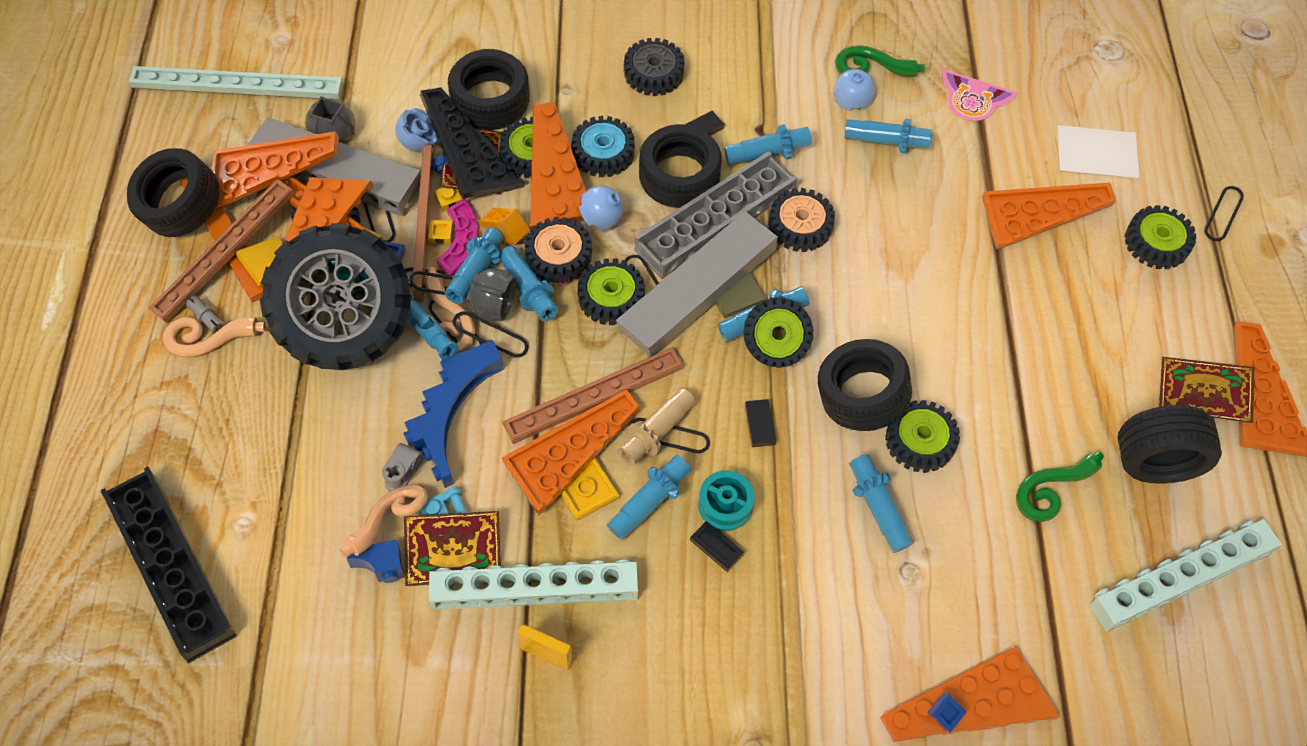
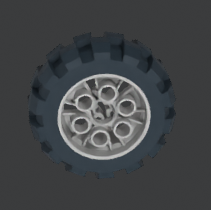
(366, 336)

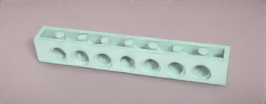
(521, 594)
(1112, 615)

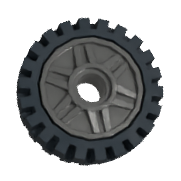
(654, 66)

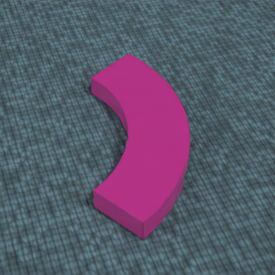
(465, 229)

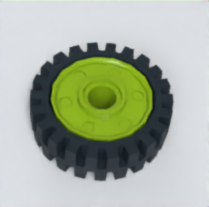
(517, 146)
(1160, 237)
(605, 277)
(788, 348)
(918, 452)

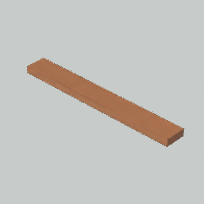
(423, 221)
(221, 250)
(590, 395)

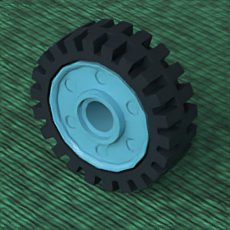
(603, 146)

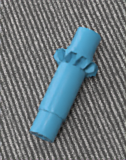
(889, 133)
(777, 143)
(481, 253)
(535, 294)
(734, 326)
(661, 484)
(873, 488)

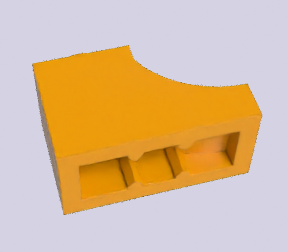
(507, 222)

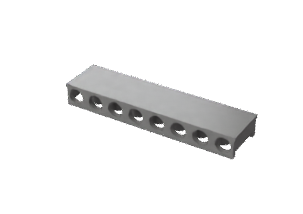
(390, 179)
(697, 222)
(697, 284)

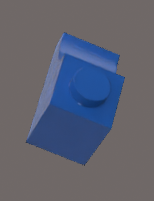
(382, 559)

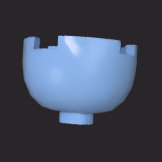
(854, 90)
(415, 130)
(601, 207)

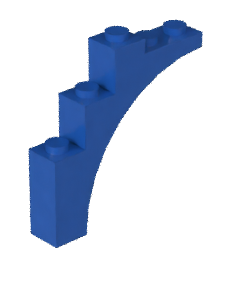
(459, 377)

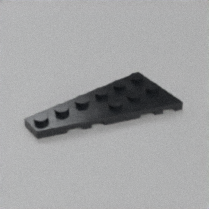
(467, 151)

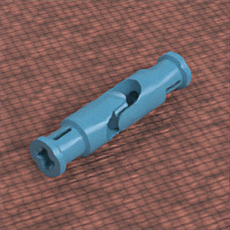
(431, 331)

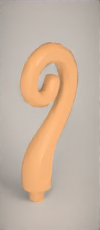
(467, 322)
(237, 328)
(367, 534)

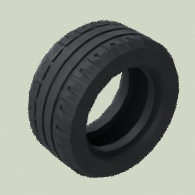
(489, 66)
(678, 141)
(156, 175)
(863, 357)
(1169, 444)

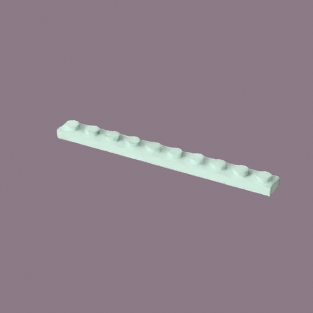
(235, 82)

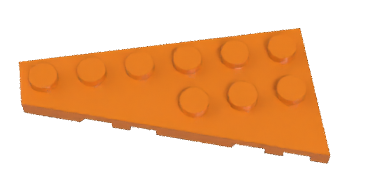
(257, 166)
(554, 172)
(326, 203)
(1030, 211)
(1274, 410)
(556, 458)
(991, 693)

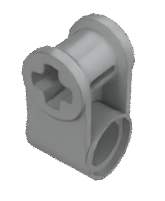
(401, 466)

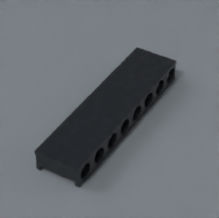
(169, 566)

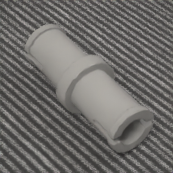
(205, 314)

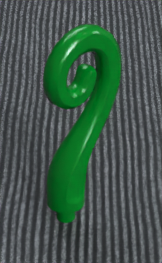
(903, 68)
(1080, 471)

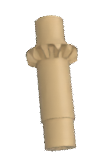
(645, 437)

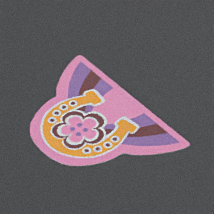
(972, 97)

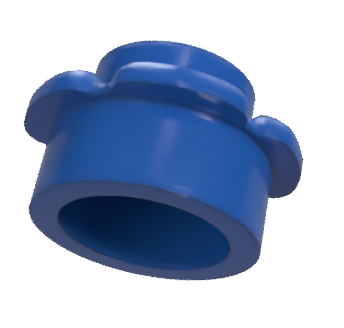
(437, 164)

